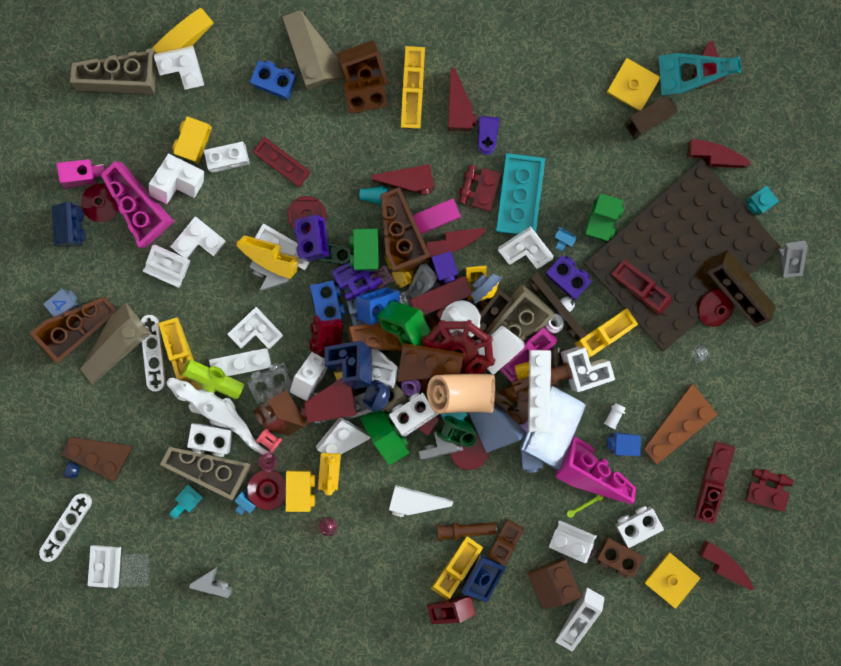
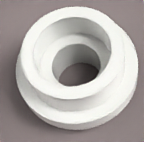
(559, 324)

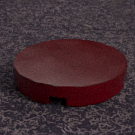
(311, 206)
(471, 457)

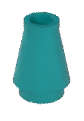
(373, 194)

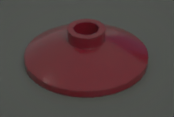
(102, 212)
(710, 305)
(267, 479)

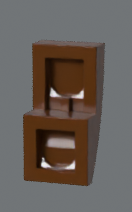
(505, 542)

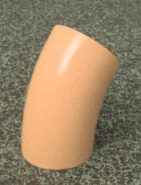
(461, 393)

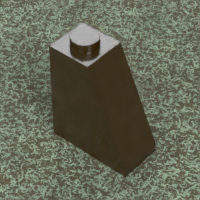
(650, 117)

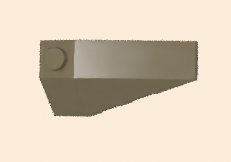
(312, 53)
(525, 314)
(116, 340)

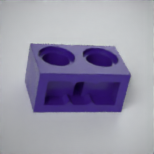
(316, 236)
(444, 267)
(564, 281)

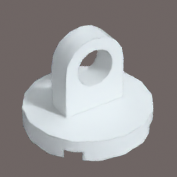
(462, 311)

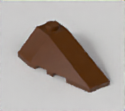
(402, 238)
(66, 331)

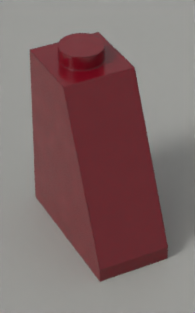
(330, 403)

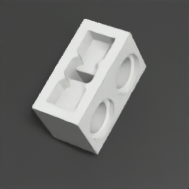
(226, 157)
(308, 376)
(415, 419)
(210, 434)
(640, 531)

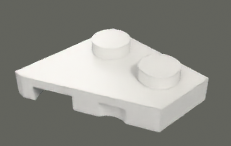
(384, 369)

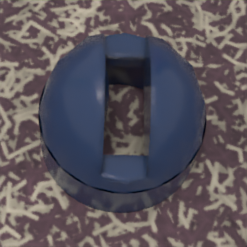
(71, 471)

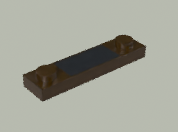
(538, 285)

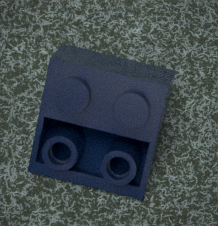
(67, 225)

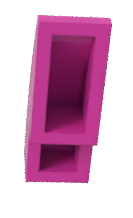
(437, 216)
(538, 341)

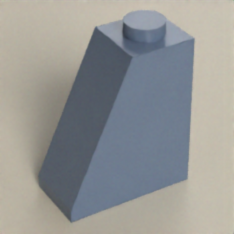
(496, 428)

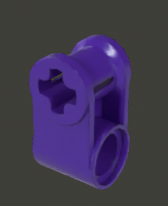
(487, 132)

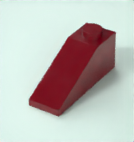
(460, 109)
(412, 179)

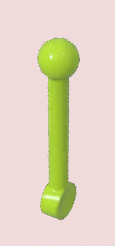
(570, 513)

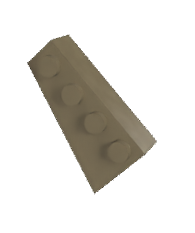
(117, 73)
(212, 472)

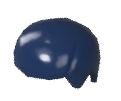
(376, 396)

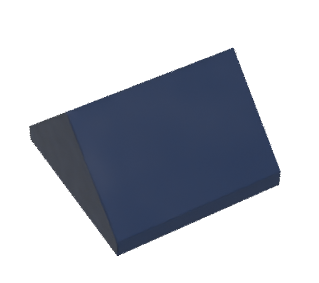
(482, 578)

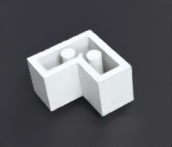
(175, 175)
(585, 373)

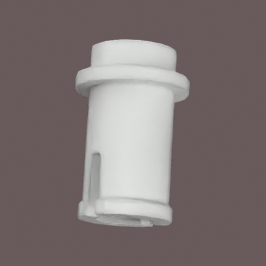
(614, 415)

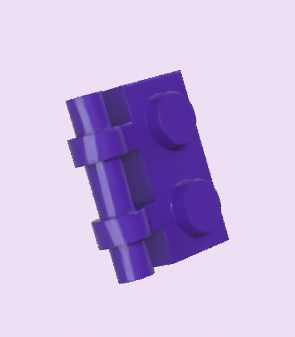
(346, 277)

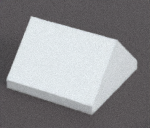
(504, 346)

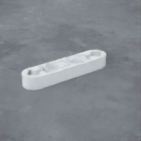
(150, 353)
(67, 528)

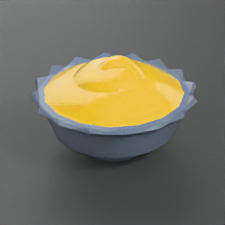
(485, 287)

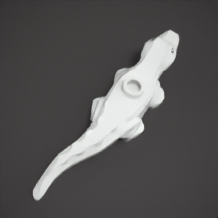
(218, 410)

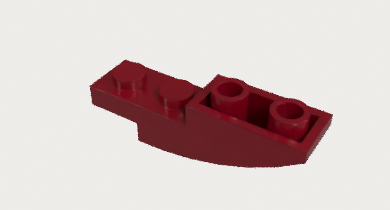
(713, 482)

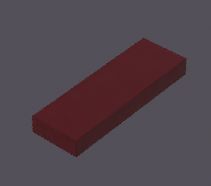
(281, 162)
(442, 296)

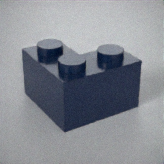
(354, 362)

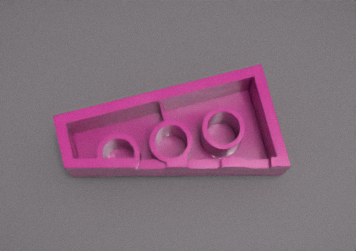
(142, 212)

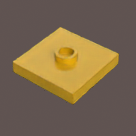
(633, 84)
(672, 580)

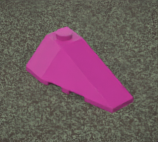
(587, 473)

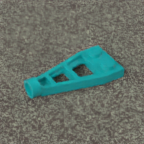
(671, 71)

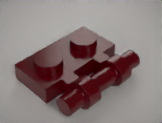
(485, 191)
(769, 496)

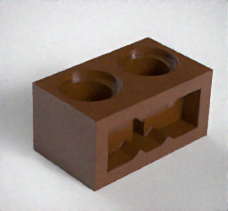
(364, 89)
(621, 553)

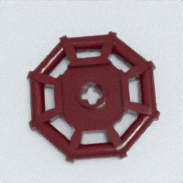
(464, 342)

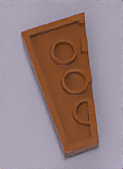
(375, 337)
(682, 422)

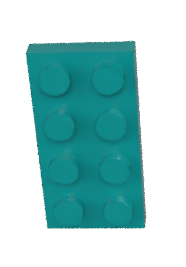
(520, 193)

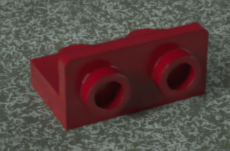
(324, 334)

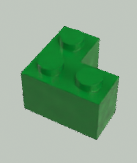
(602, 217)
(366, 250)
(404, 322)
(385, 436)

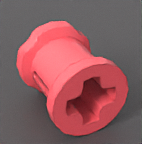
(266, 434)

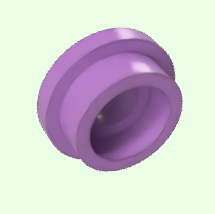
(408, 390)

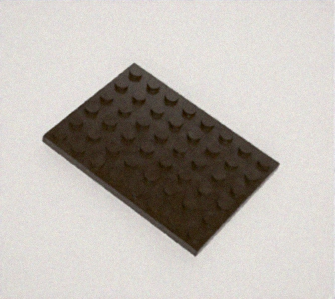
(675, 246)

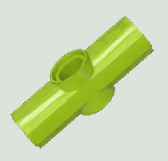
(212, 379)

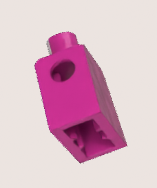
(71, 178)

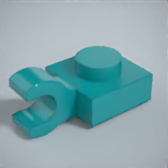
(187, 500)

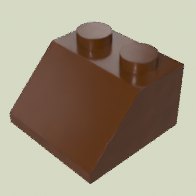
(362, 62)
(280, 415)
(554, 584)

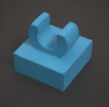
(565, 237)
(244, 503)

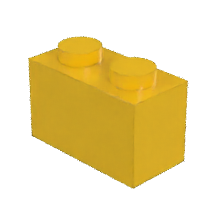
(192, 140)
(298, 490)

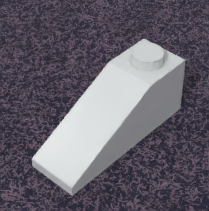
(412, 502)
(581, 619)

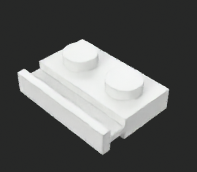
(166, 265)
(572, 541)
(104, 566)

